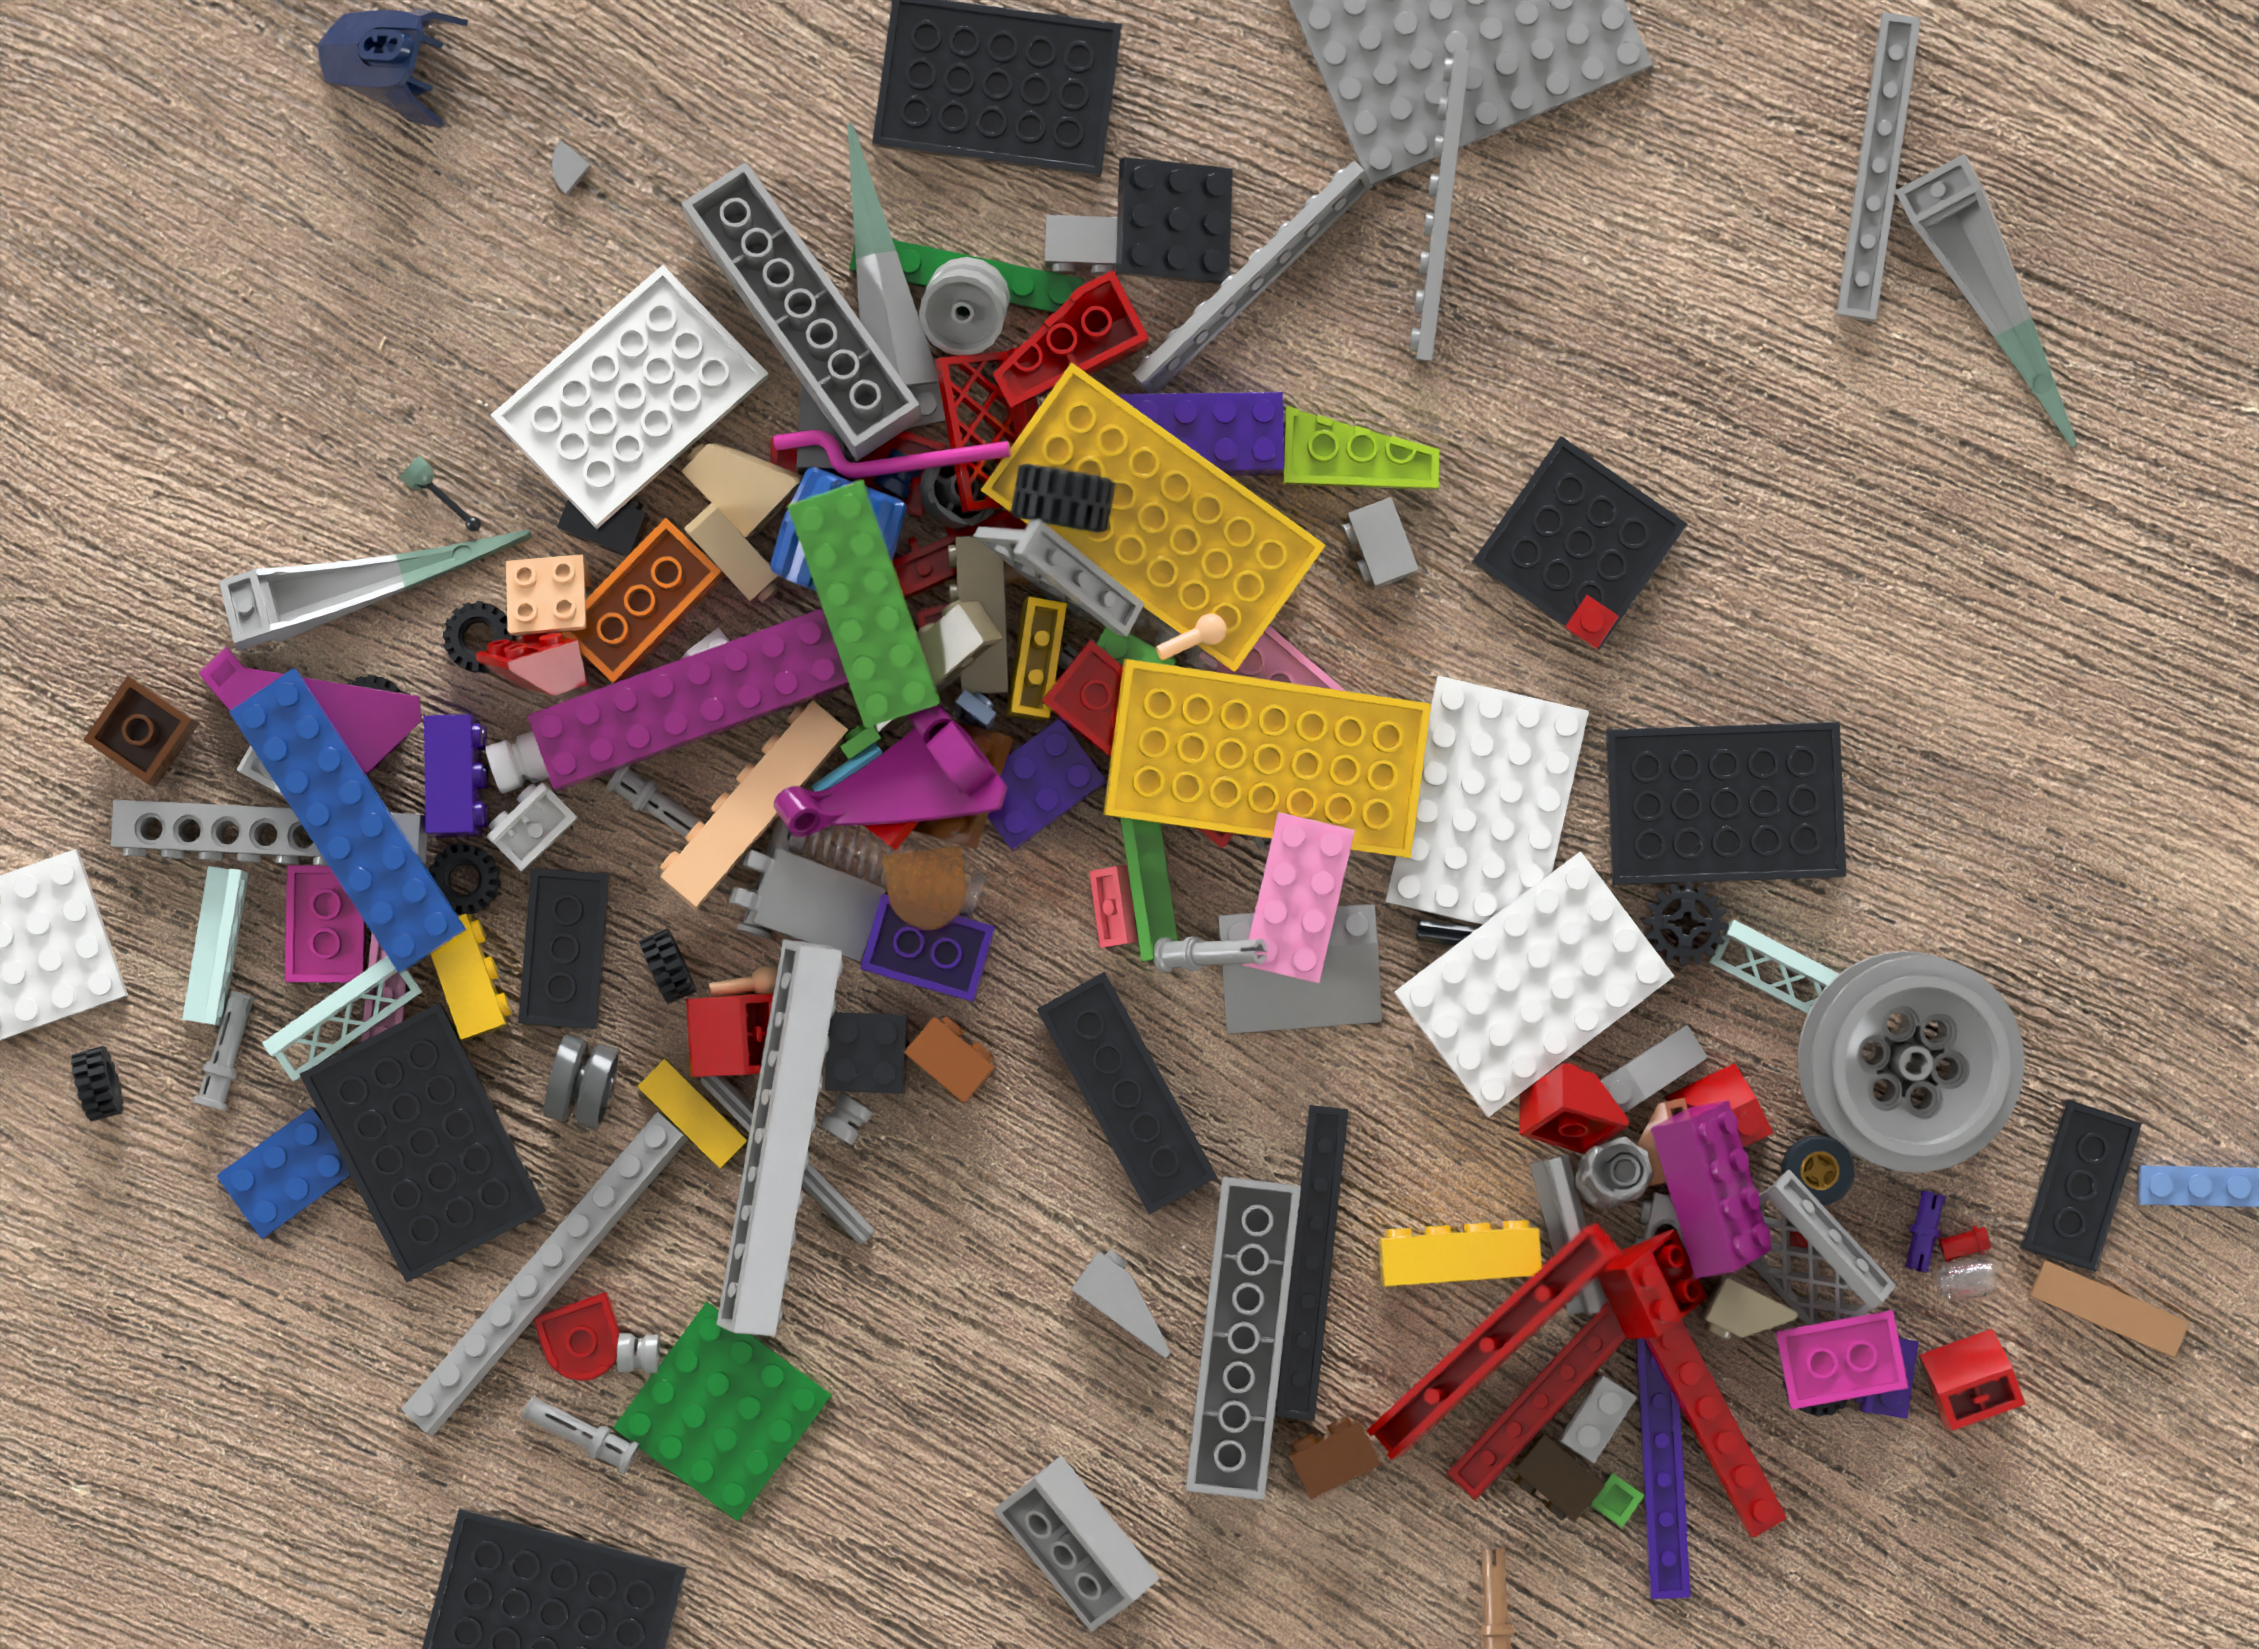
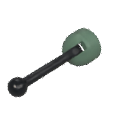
(420, 476)

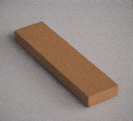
(2109, 1308)

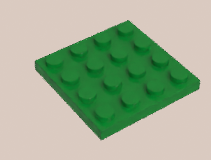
(722, 1412)

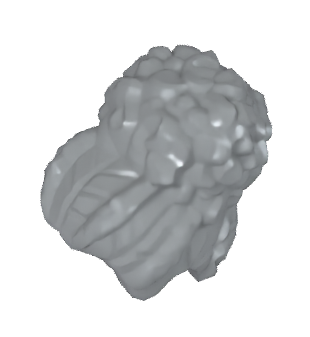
(1613, 1173)

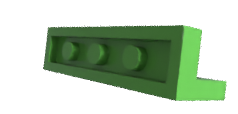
(1148, 884)

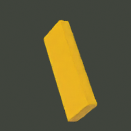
(692, 1113)

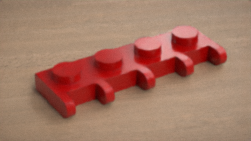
(930, 564)

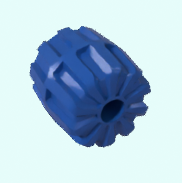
(788, 556)

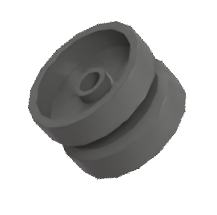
(575, 1080)

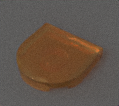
(926, 886)

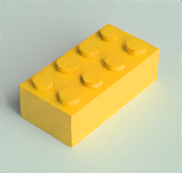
(1459, 1255)

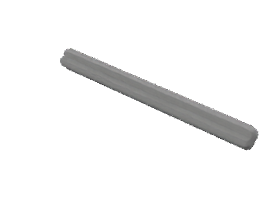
(812, 1180)

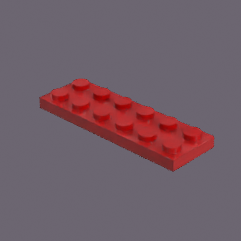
(1088, 701)

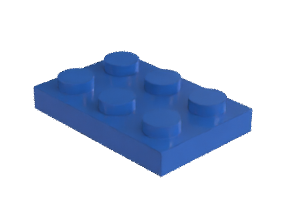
(285, 1173)

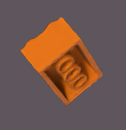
(644, 601)

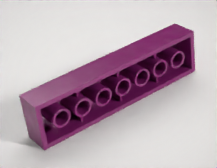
(688, 700)

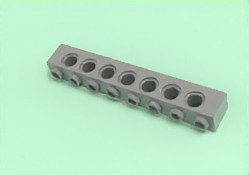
(133, 818)

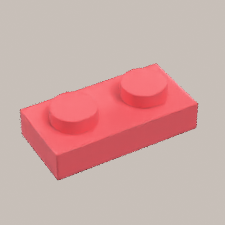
(1113, 906)

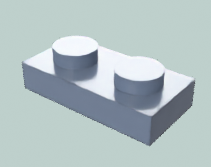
(975, 710)

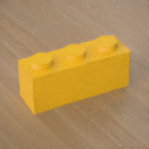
(1035, 658)
(470, 984)

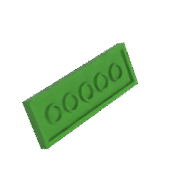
(863, 603)

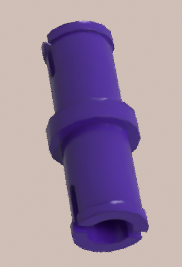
(1924, 1231)

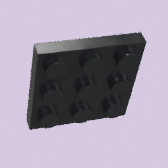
(1174, 221)

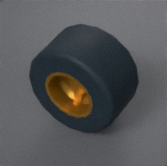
(1830, 1168)

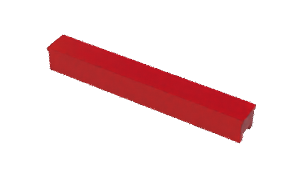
(1495, 1340)

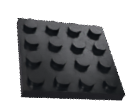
(1577, 536)

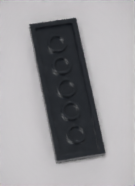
(1126, 1093)

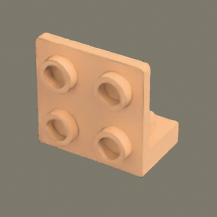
(547, 594)

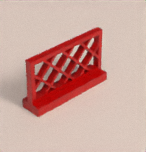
(1016, 418)

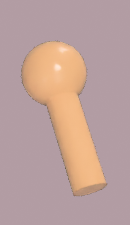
(1209, 630)
(761, 982)

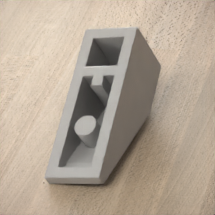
(1654, 1068)
(1116, 1294)

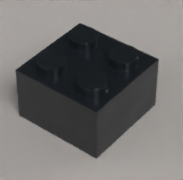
(867, 1053)

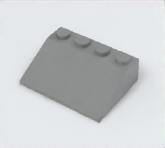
(1346, 989)

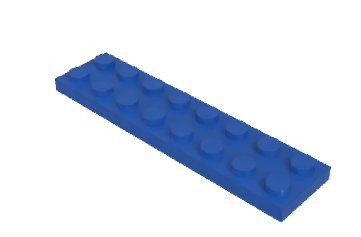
(347, 820)

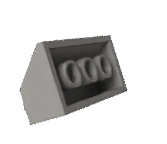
(1076, 1544)

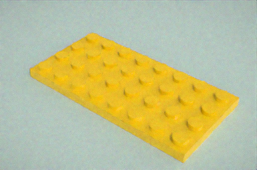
(1177, 524)
(1243, 748)

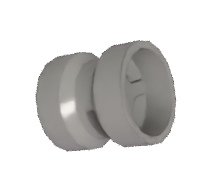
(846, 1118)
(647, 1353)

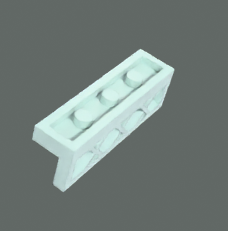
(215, 945)
(1777, 953)
(333, 1005)

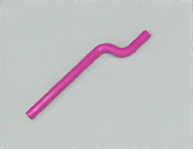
(889, 465)

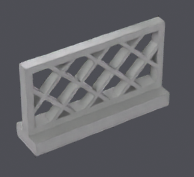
(1064, 574)
(1564, 1220)
(1826, 1242)

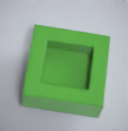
(860, 739)
(1617, 1499)

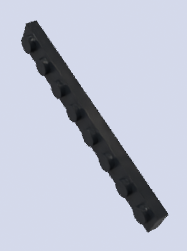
(1312, 1263)

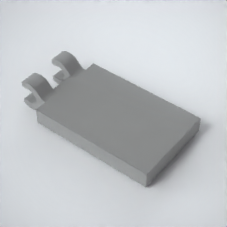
(811, 902)

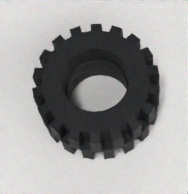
(1063, 497)

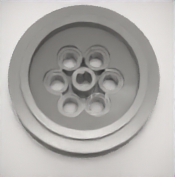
(1958, 1109)

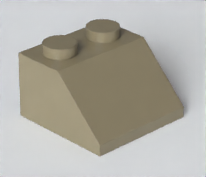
(1741, 1311)

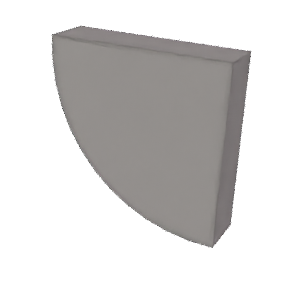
(568, 167)

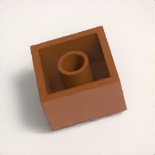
(950, 1058)

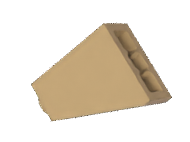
(741, 485)
(733, 555)

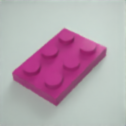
(322, 928)
(1841, 1359)

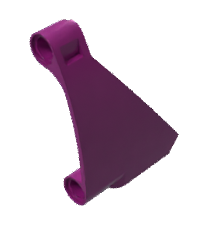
(366, 718)
(920, 778)

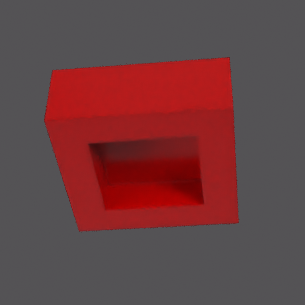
(1591, 622)

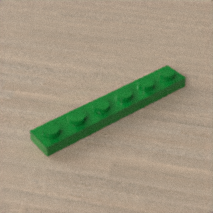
(1027, 286)

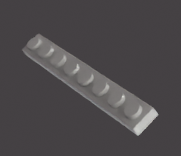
(1878, 167)
(1440, 188)
(1252, 279)

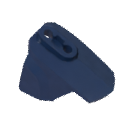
(378, 54)

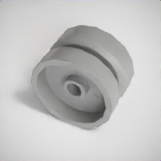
(964, 306)

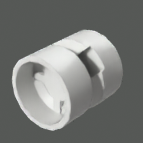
(516, 762)

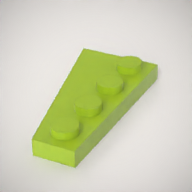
(1350, 456)

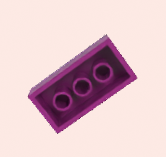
(1712, 1189)

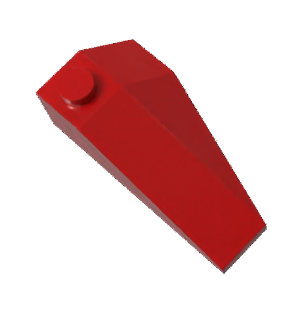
(1088, 330)

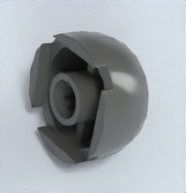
(942, 500)

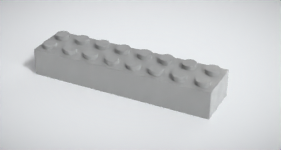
(801, 311)
(1243, 1338)

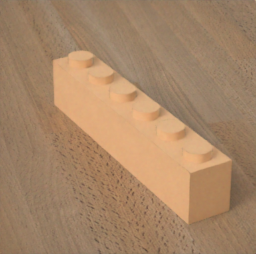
(750, 809)

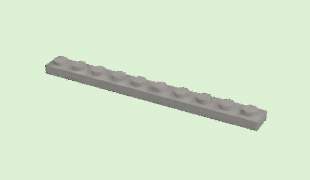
(544, 1274)

